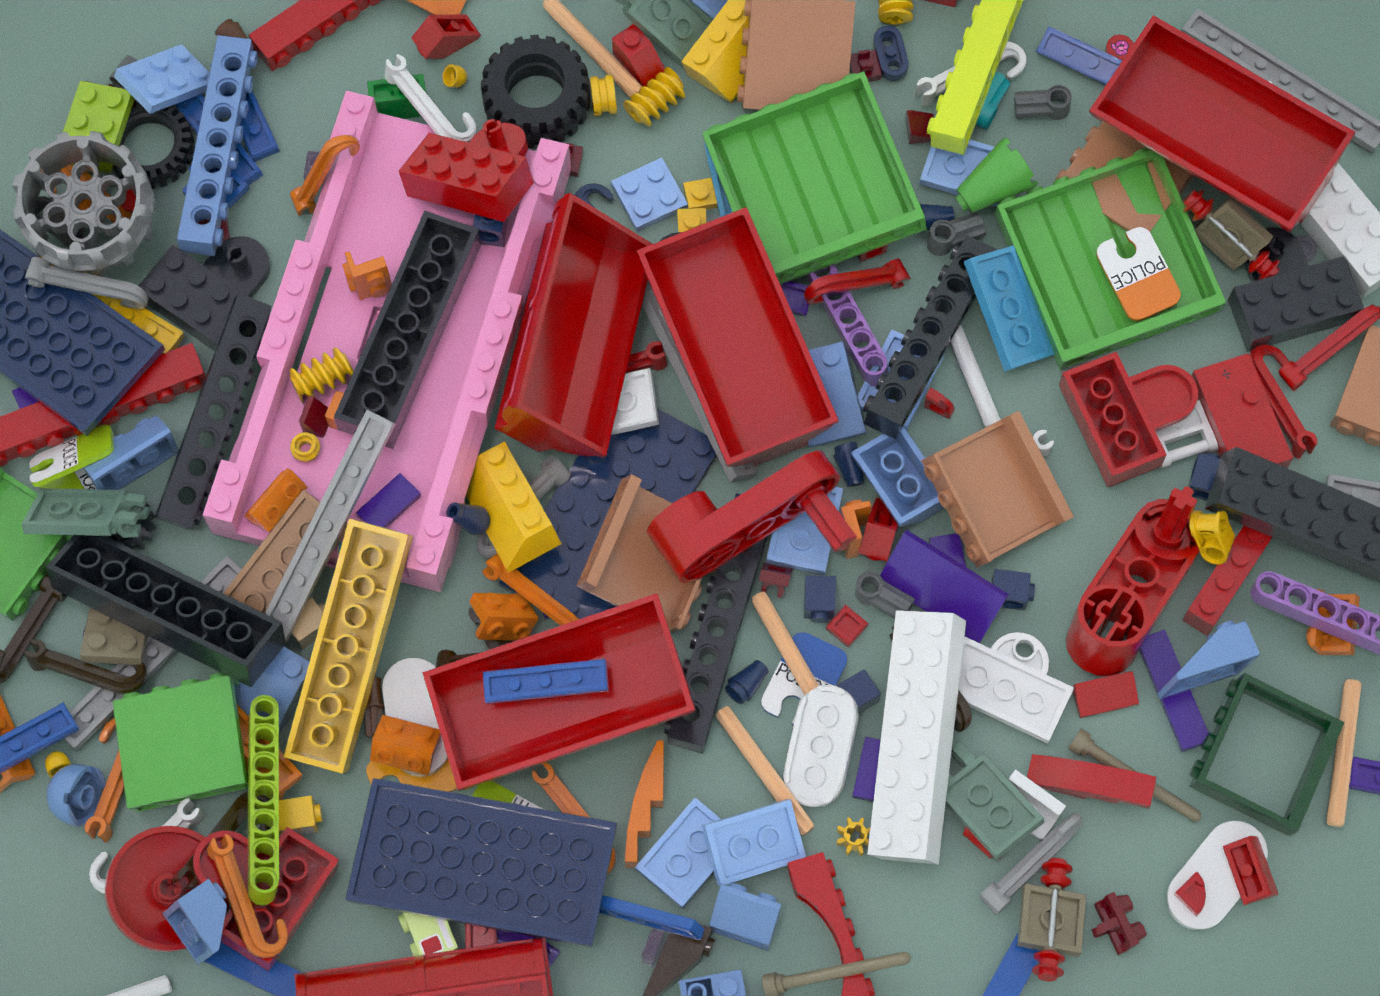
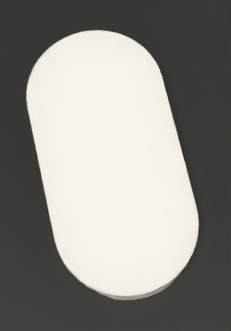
(409, 700)
(821, 745)
(1217, 876)

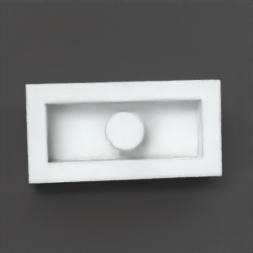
(1042, 801)

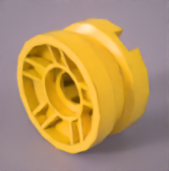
(603, 95)

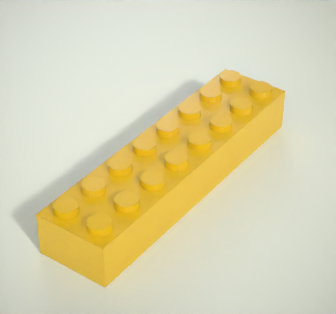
(348, 646)

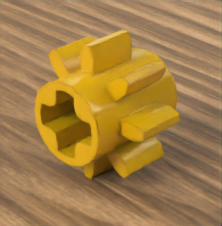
(849, 830)

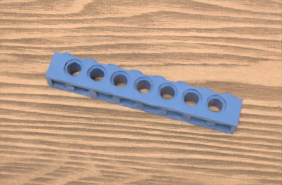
(228, 54)

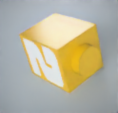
(300, 815)

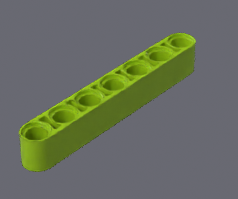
(263, 812)

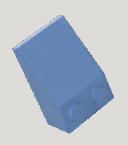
(838, 379)
(1222, 656)
(281, 681)

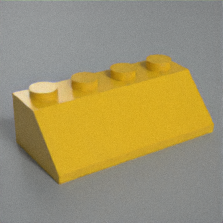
(718, 51)
(517, 520)

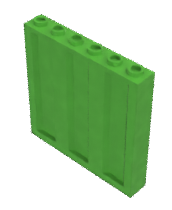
(817, 177)
(1057, 245)

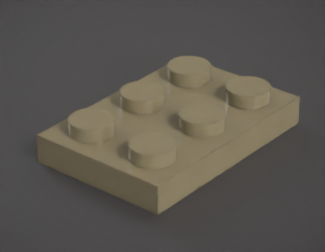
(111, 641)

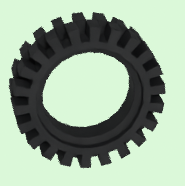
(181, 150)

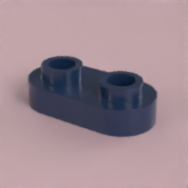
(890, 55)

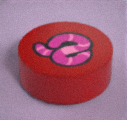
(1118, 46)

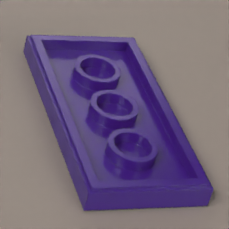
(943, 584)

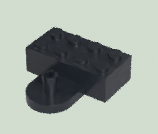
(201, 295)
(1296, 299)

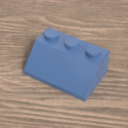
(133, 455)
(899, 477)
(199, 919)

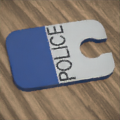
(824, 662)

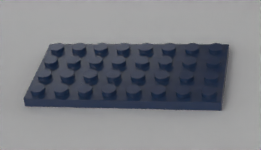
(66, 344)
(668, 460)
(482, 862)

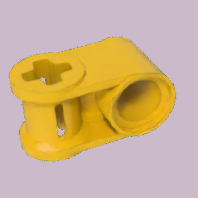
(1212, 535)

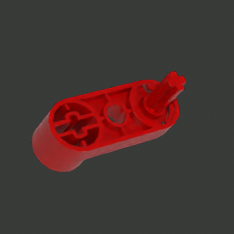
(701, 538)
(1152, 548)

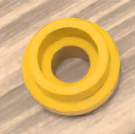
(302, 439)

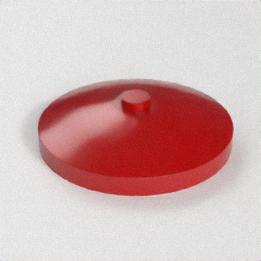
(142, 886)

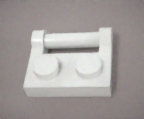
(1193, 424)

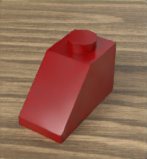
(444, 35)
(637, 54)
(878, 533)

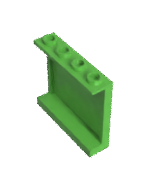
(21, 555)
(180, 743)

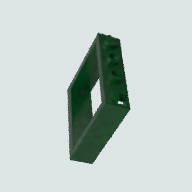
(1327, 724)

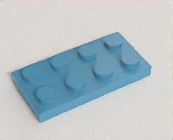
(1009, 308)

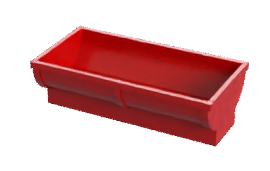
(1223, 123)
(575, 333)
(738, 339)
(507, 737)
(484, 970)

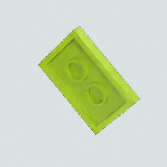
(99, 110)

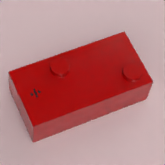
(1240, 410)

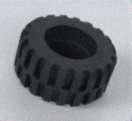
(537, 58)

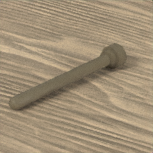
(1085, 745)
(776, 984)

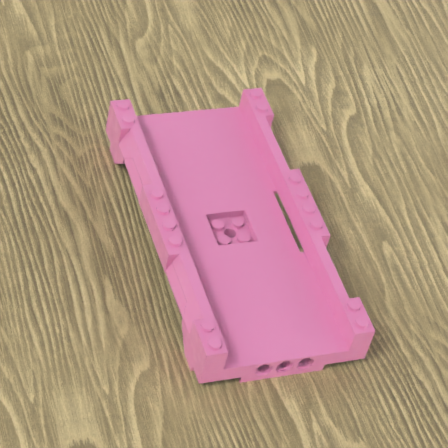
(438, 446)

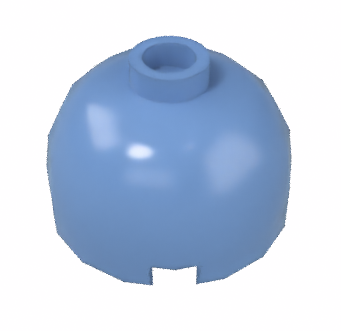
(75, 793)

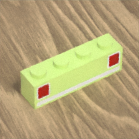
(429, 934)

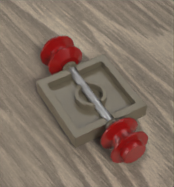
(1232, 234)
(1052, 920)

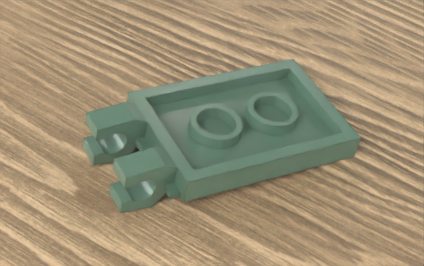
(669, 23)
(85, 512)
(989, 803)

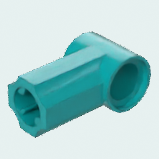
(996, 93)

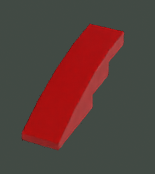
(1091, 780)

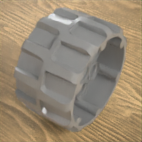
(86, 154)

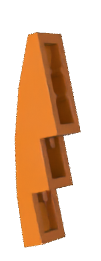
(648, 795)

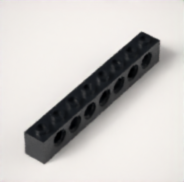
(891, 416)
(170, 507)
(694, 734)

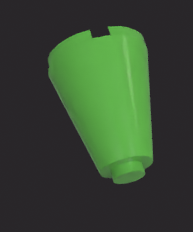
(996, 177)

